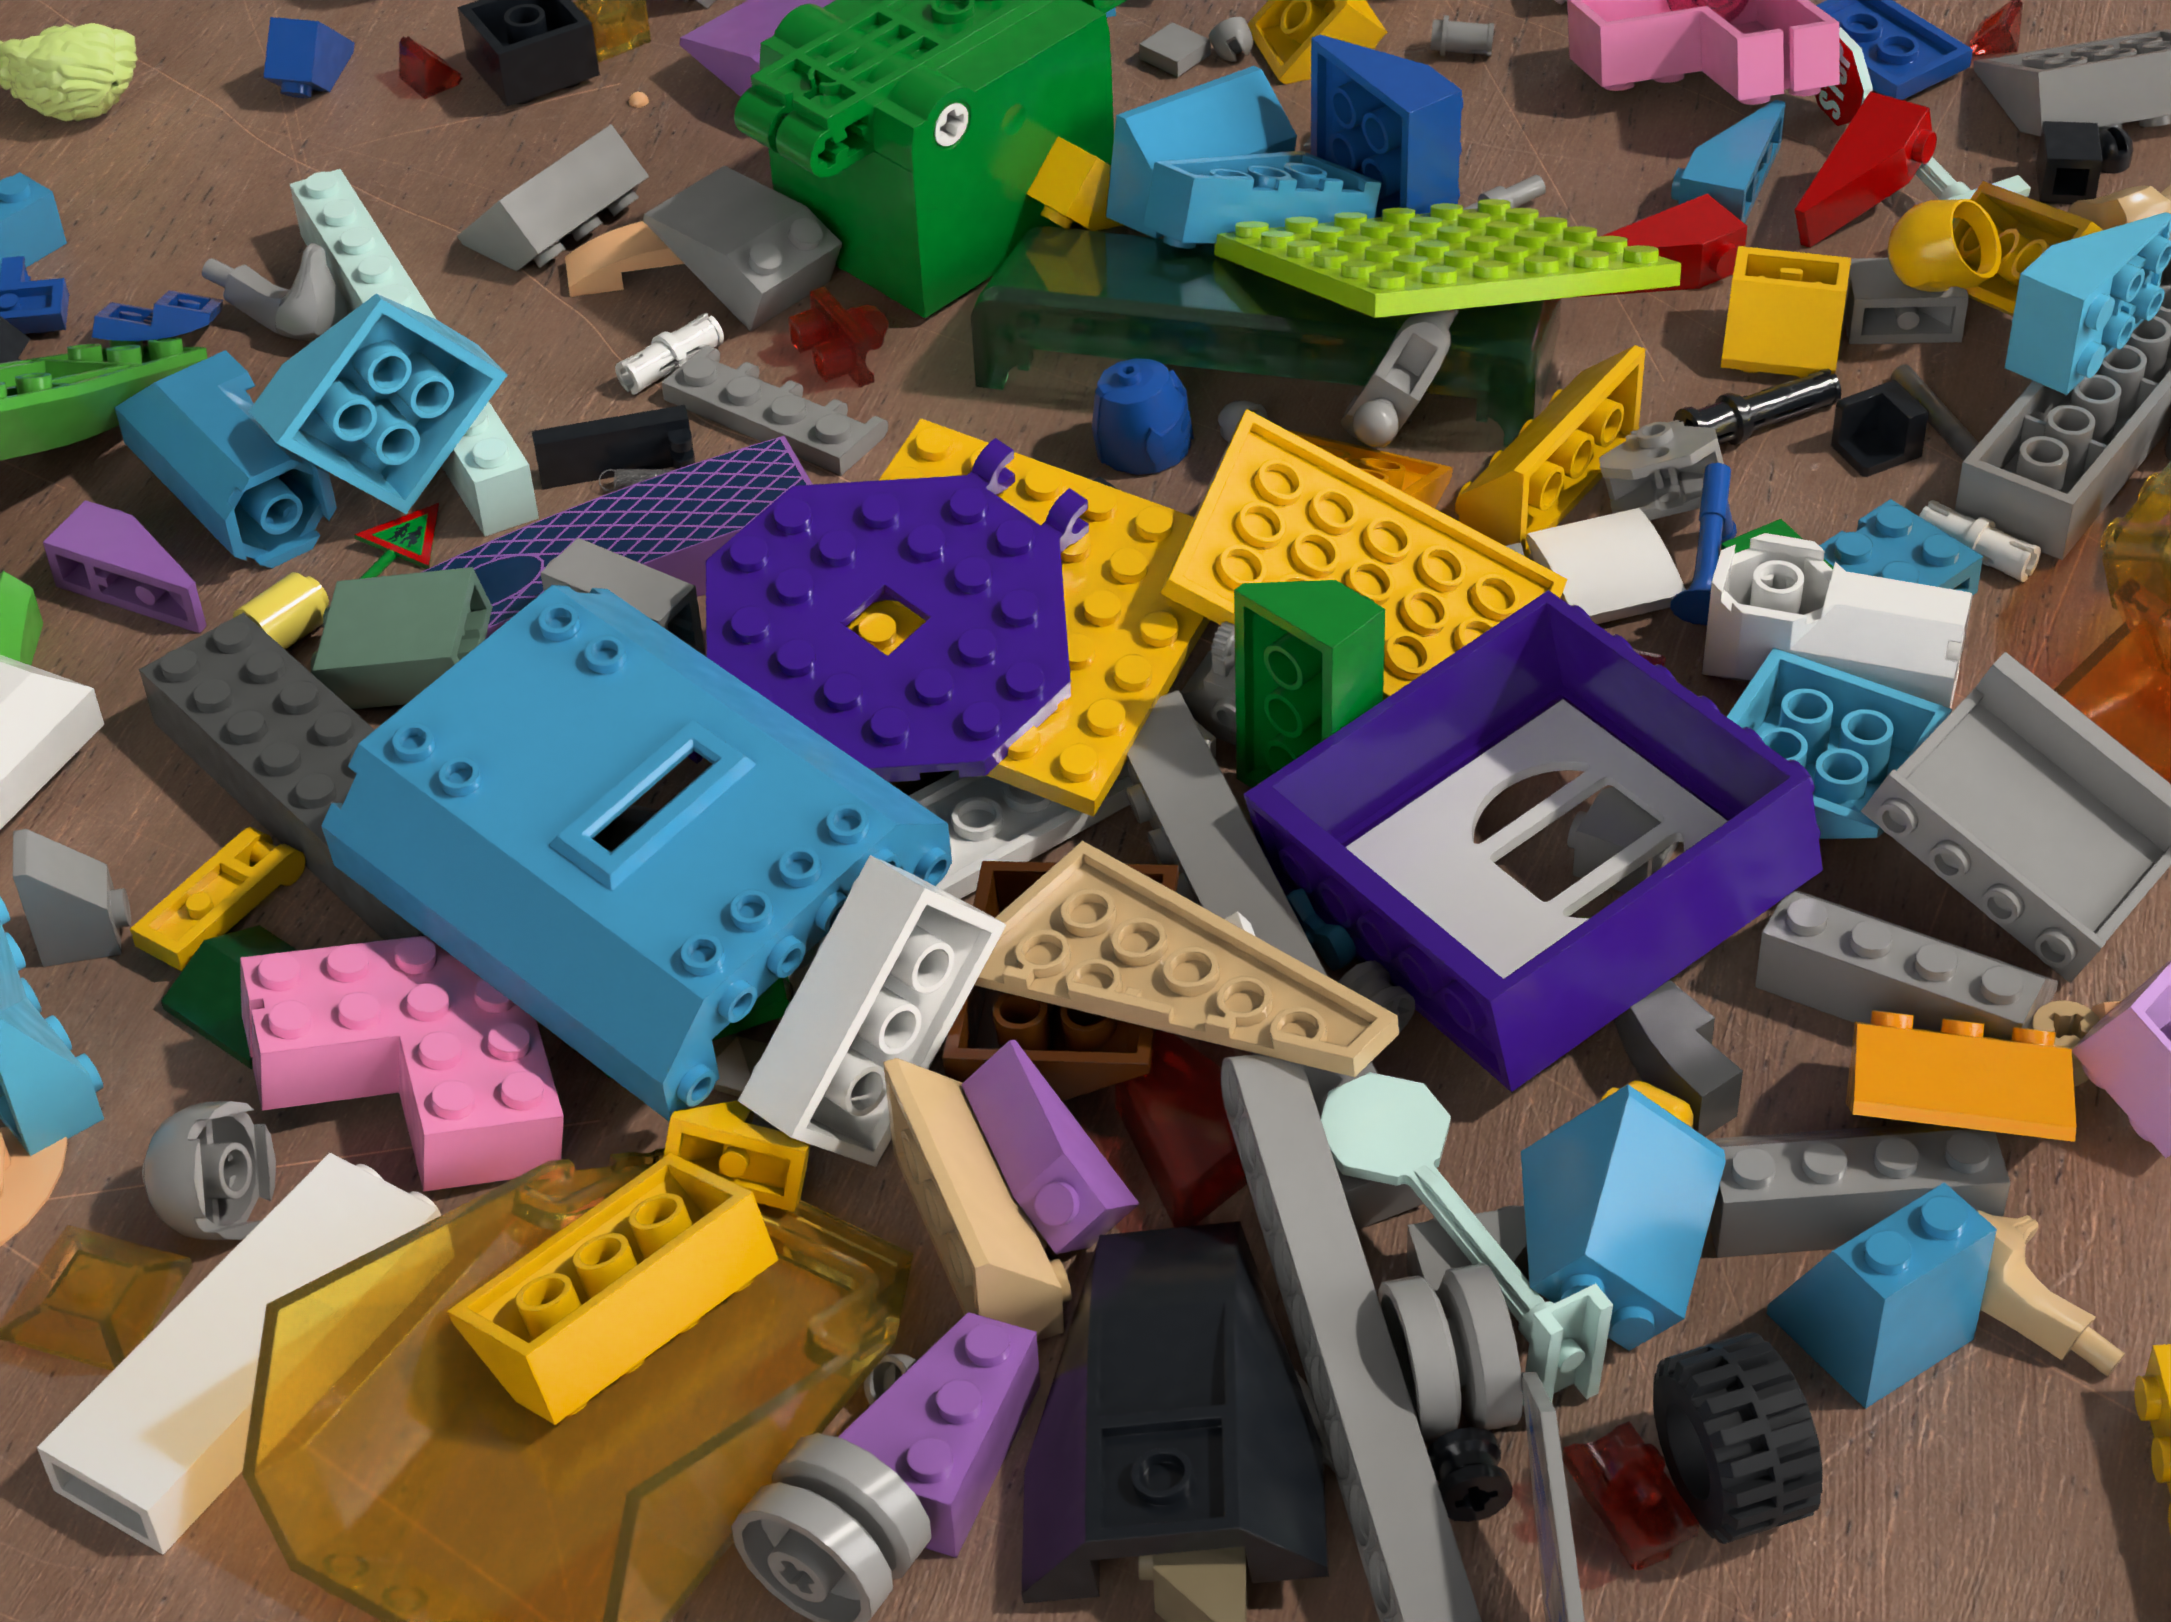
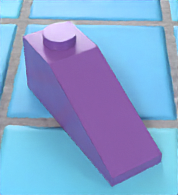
(122, 564)
(1045, 1153)

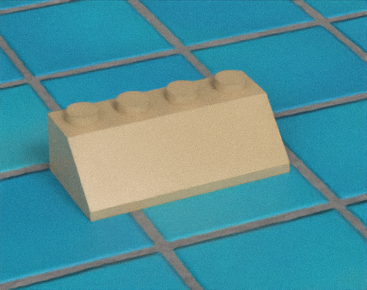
(967, 1207)

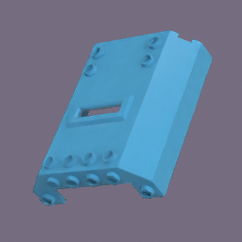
(503, 770)

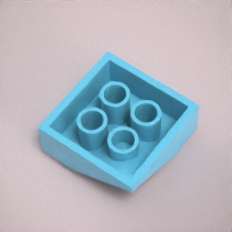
(380, 399)
(1839, 730)
(42, 1084)

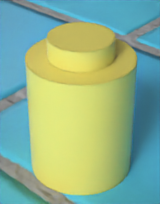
(288, 608)

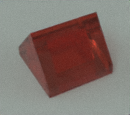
(424, 69)

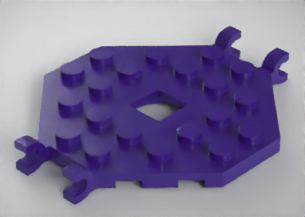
(949, 552)

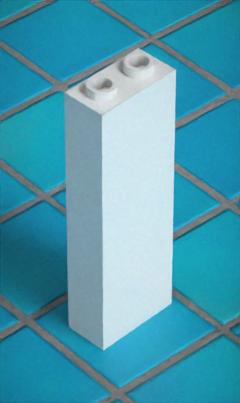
(177, 1410)

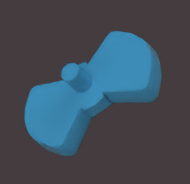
(1328, 939)

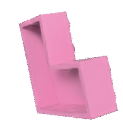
(1752, 58)
(414, 1026)

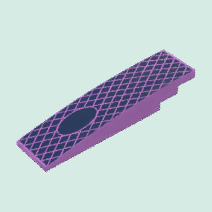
(659, 522)

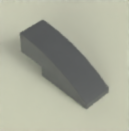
(1673, 1050)

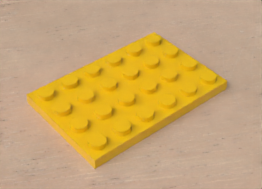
(1306, 515)

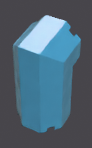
(224, 464)

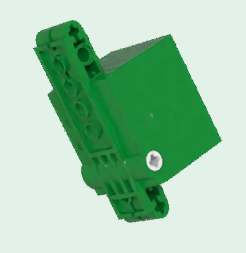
(928, 127)

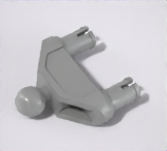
(1400, 379)

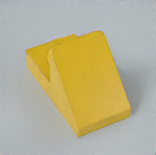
(747, 1154)

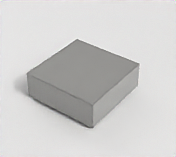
(1174, 49)

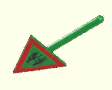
(404, 537)

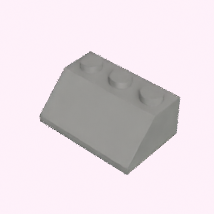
(558, 203)

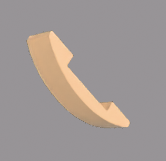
(599, 262)

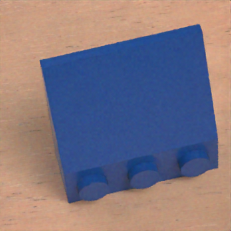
(1387, 123)

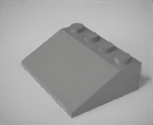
(2085, 82)

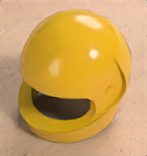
(1925, 248)

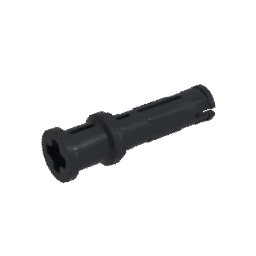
(1739, 416)

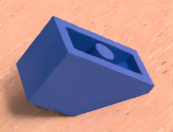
(305, 56)

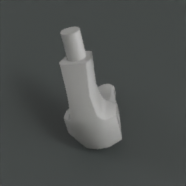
(296, 313)

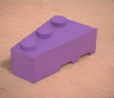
(954, 1421)

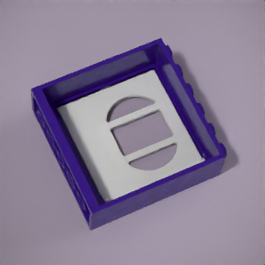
(1391, 803)

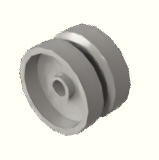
(1455, 1349)
(831, 1530)

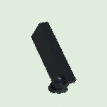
(628, 441)

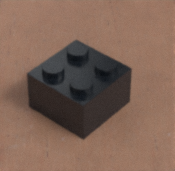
(528, 46)

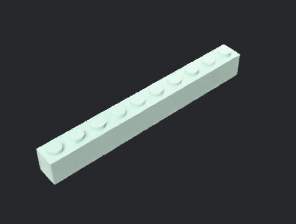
(486, 461)

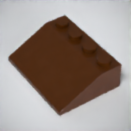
(1068, 1046)

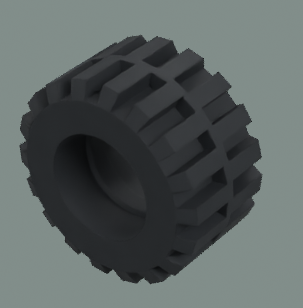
(1737, 1437)

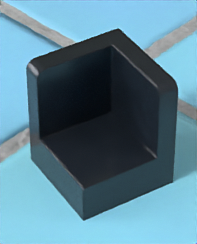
(1879, 428)

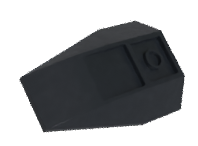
(1172, 1421)

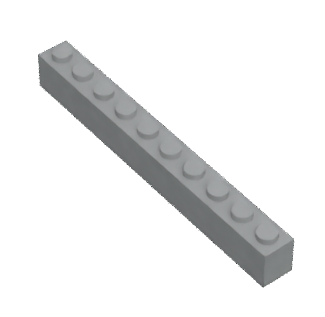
(1226, 872)

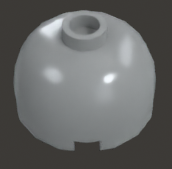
(209, 1170)

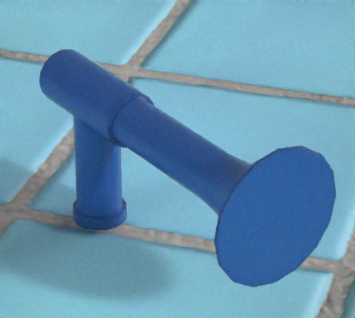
(1715, 528)

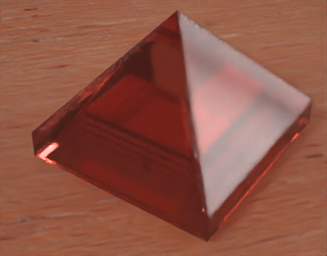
(1999, 31)

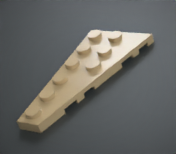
(1144, 955)

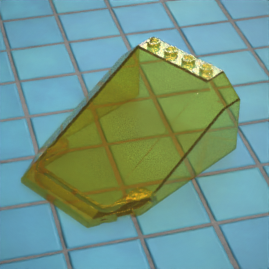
(441, 1499)

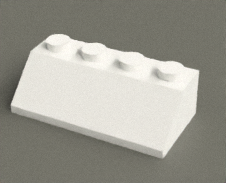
(874, 993)

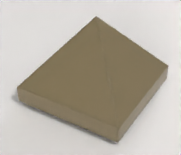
(735, 1062)

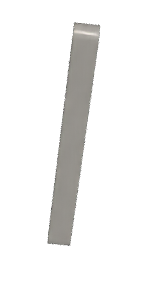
(1345, 1346)

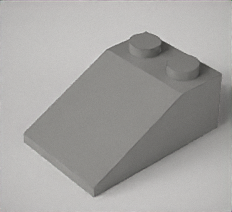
(747, 243)

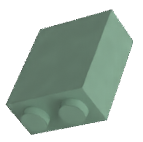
(398, 634)

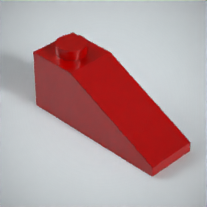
(1867, 165)
(1694, 233)

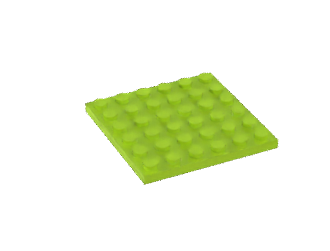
(1444, 258)

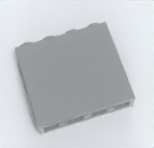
(2032, 816)

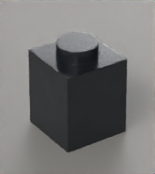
(2068, 162)

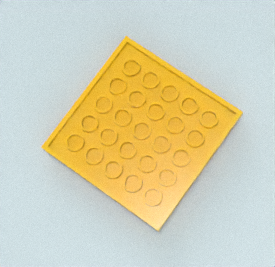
(1119, 627)

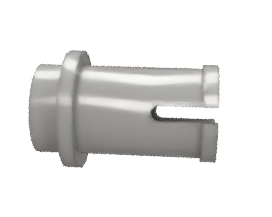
(1461, 37)

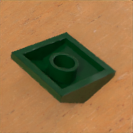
(209, 988)

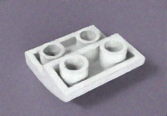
(1611, 564)

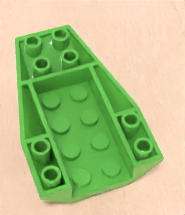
(76, 393)

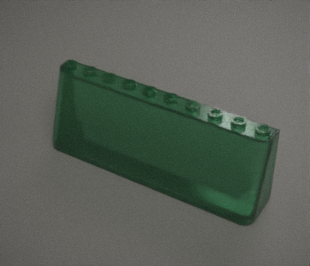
(1201, 311)

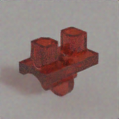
(838, 336)
(1632, 1495)

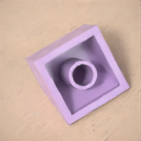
(2132, 1058)

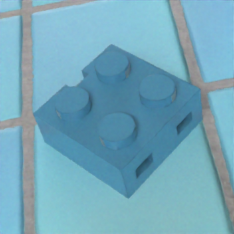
(1905, 548)

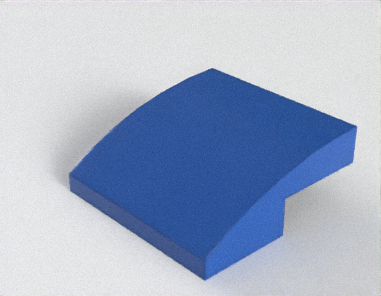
(171, 316)

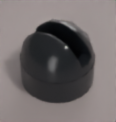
(2116, 150)

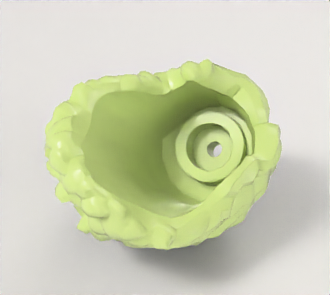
(69, 69)

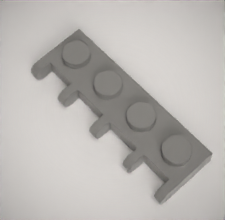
(768, 412)

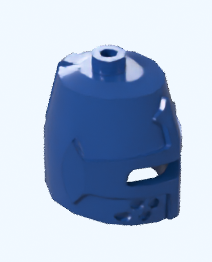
(1141, 417)

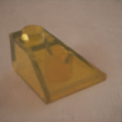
(94, 1298)

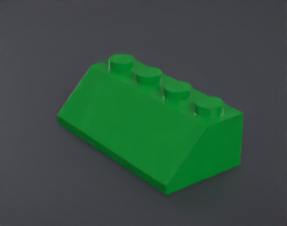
(1302, 668)

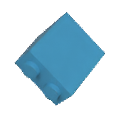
(1622, 1206)
(1893, 1296)

